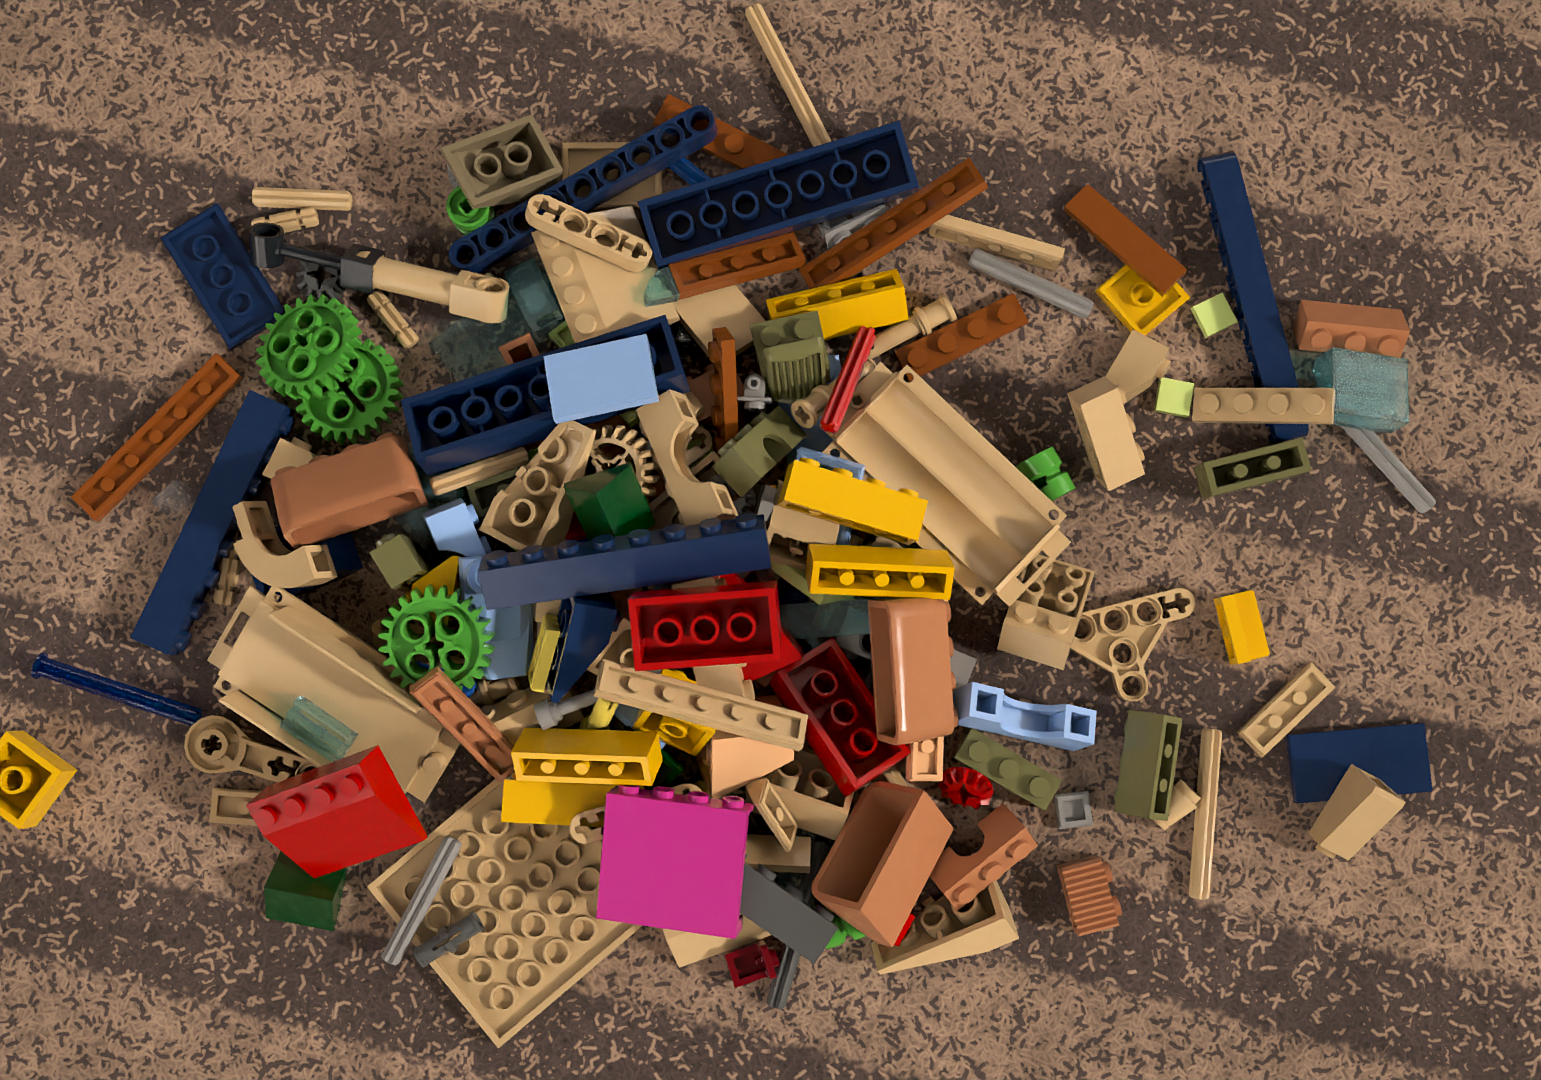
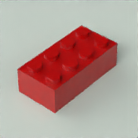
(705, 626)
(839, 716)

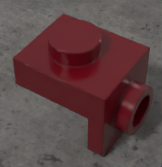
(751, 963)

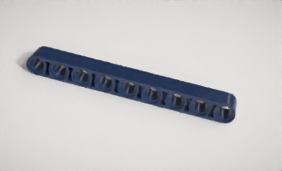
(593, 176)
(1249, 281)

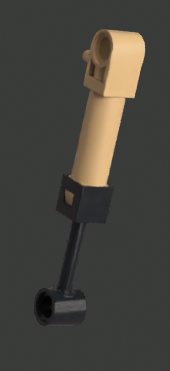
(367, 269)

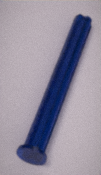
(114, 690)

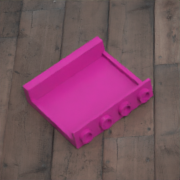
(673, 860)

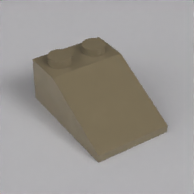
(503, 164)

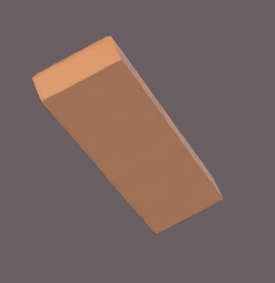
(465, 722)

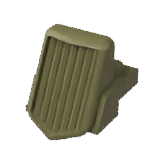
(791, 356)

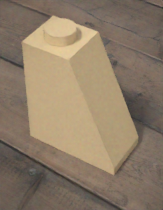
(1354, 814)

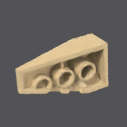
(535, 503)

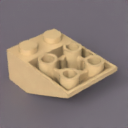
(1046, 613)

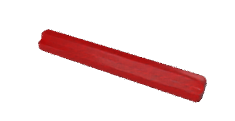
(847, 379)

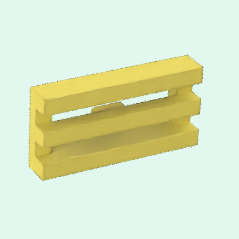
(543, 653)

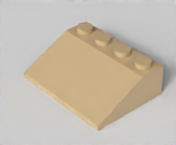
(593, 291)

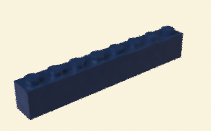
(212, 525)
(624, 561)

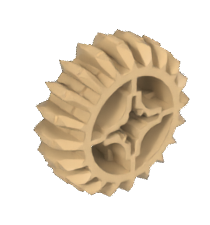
(634, 453)

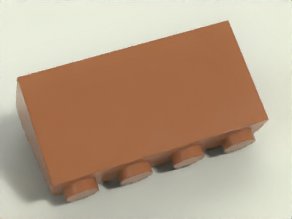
(346, 490)
(912, 669)
(882, 859)

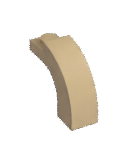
(270, 559)

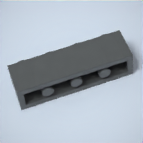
(785, 913)

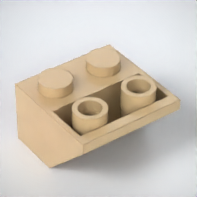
(791, 533)

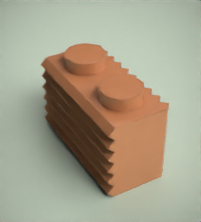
(1088, 895)

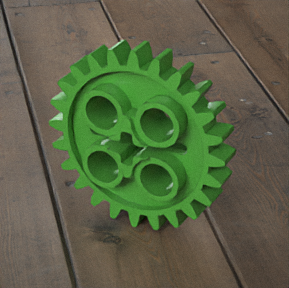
(309, 347)
(373, 370)
(468, 639)

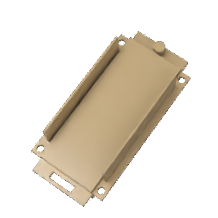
(976, 498)
(299, 652)

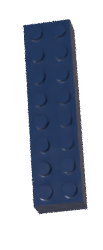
(780, 195)
(514, 405)

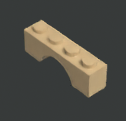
(668, 429)

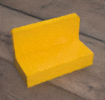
(1241, 627)

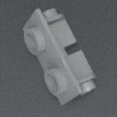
(840, 228)
(754, 395)

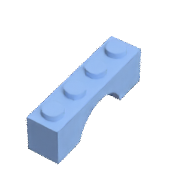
(454, 529)
(1052, 725)

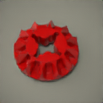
(978, 787)

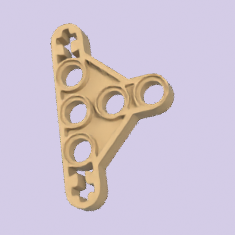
(1133, 632)

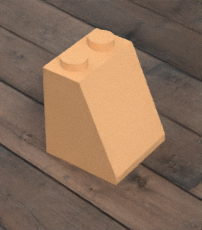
(735, 760)

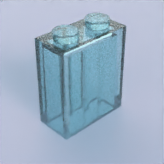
(1367, 387)

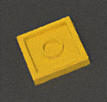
(1137, 302)

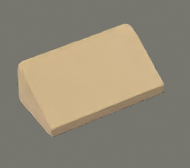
(773, 811)

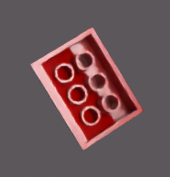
(338, 814)

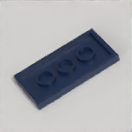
(223, 276)
(1388, 752)

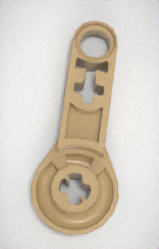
(237, 751)

